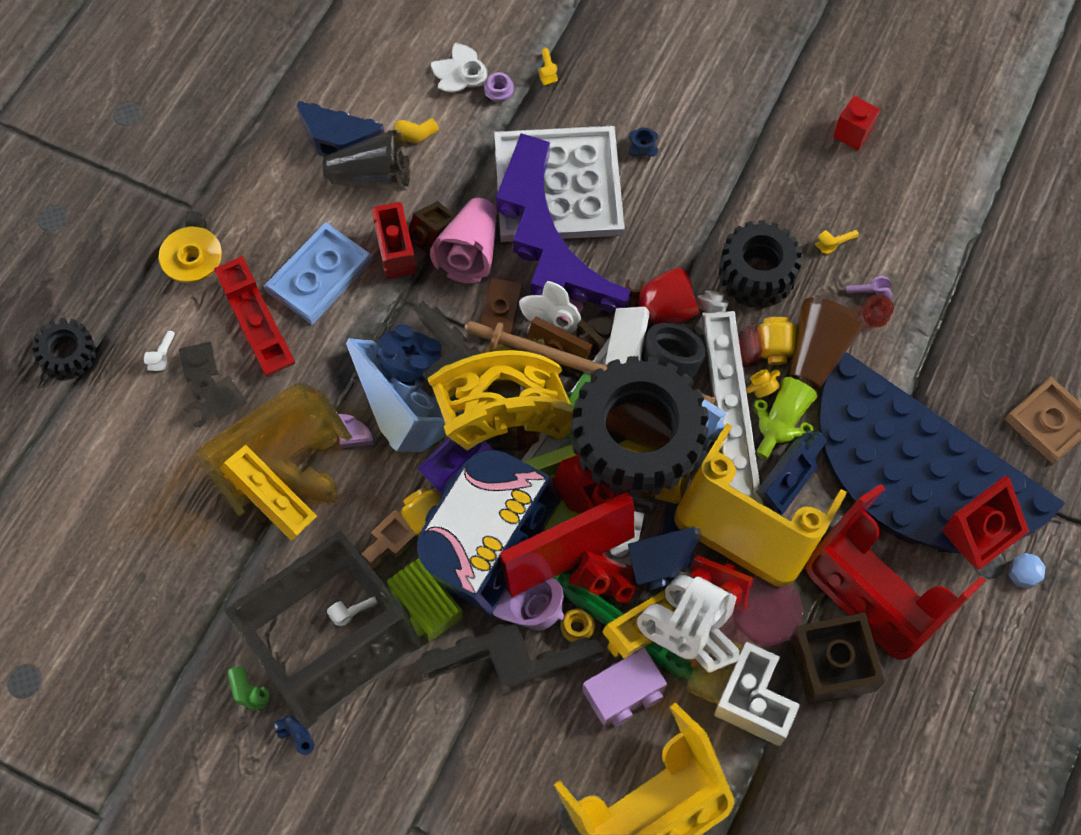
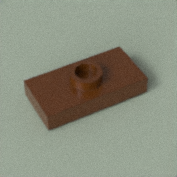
(502, 304)
(559, 339)

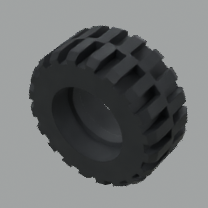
(647, 384)

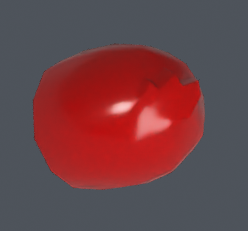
(669, 298)

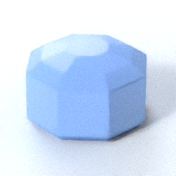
(1026, 570)

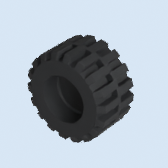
(766, 243)

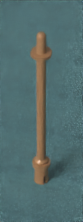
(497, 337)

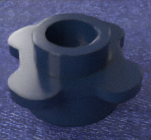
(643, 135)

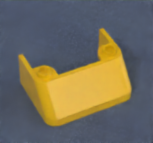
(745, 528)
(678, 801)

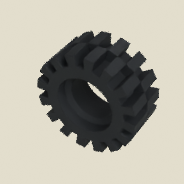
(55, 334)

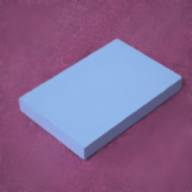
(318, 273)

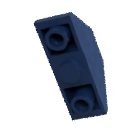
(333, 129)

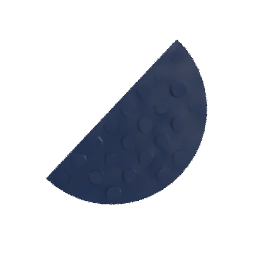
(920, 458)

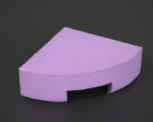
(360, 433)

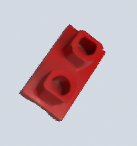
(605, 576)
(724, 577)

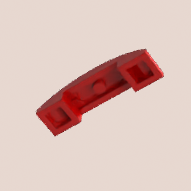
(254, 316)

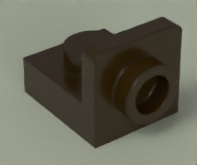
(429, 224)
(596, 330)

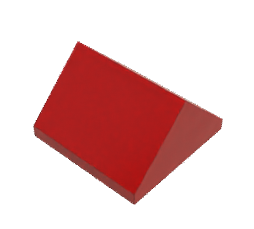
(987, 524)

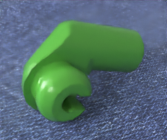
(244, 693)

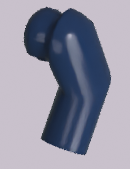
(299, 734)

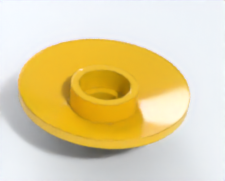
(188, 244)

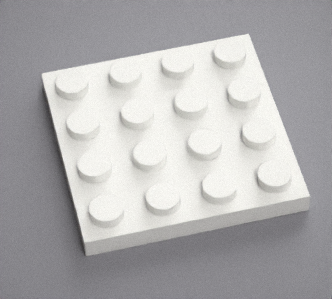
(578, 181)

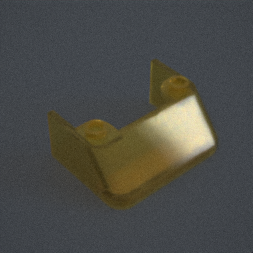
(279, 428)

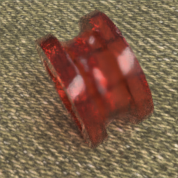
(885, 306)

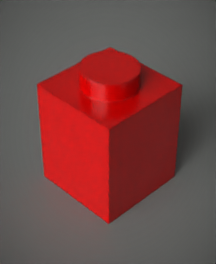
(856, 122)

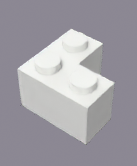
(750, 704)

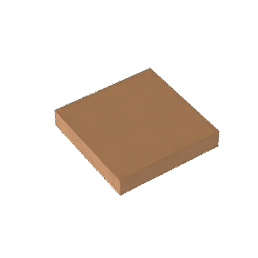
(1049, 420)

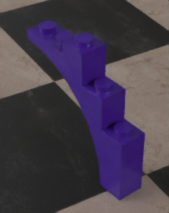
(536, 238)

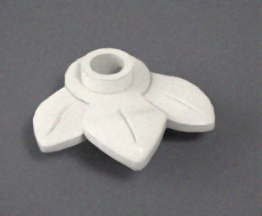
(458, 71)
(550, 306)

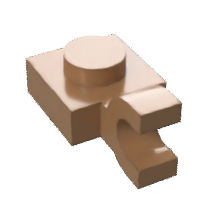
(390, 537)

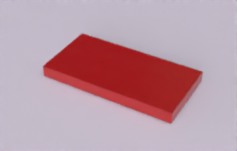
(566, 543)

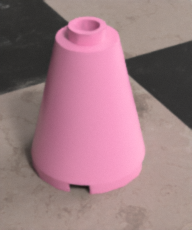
(467, 243)

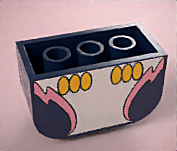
(483, 512)

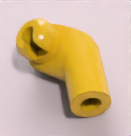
(416, 133)

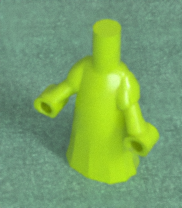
(789, 406)

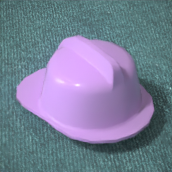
(534, 608)

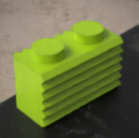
(424, 600)

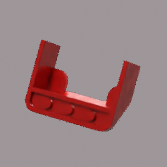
(865, 584)

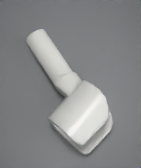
(157, 360)
(342, 616)

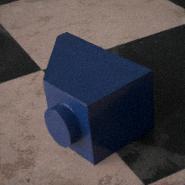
(662, 556)

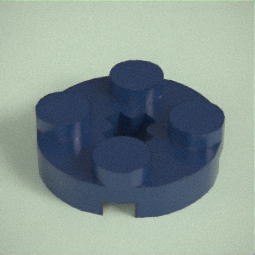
(402, 341)

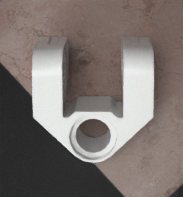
(697, 610)

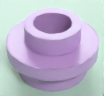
(502, 81)

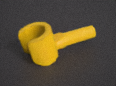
(548, 73)
(829, 243)

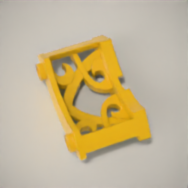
(538, 408)

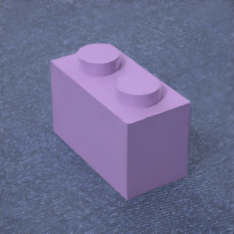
(625, 688)

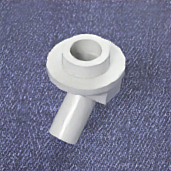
(711, 303)

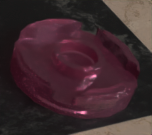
(770, 613)

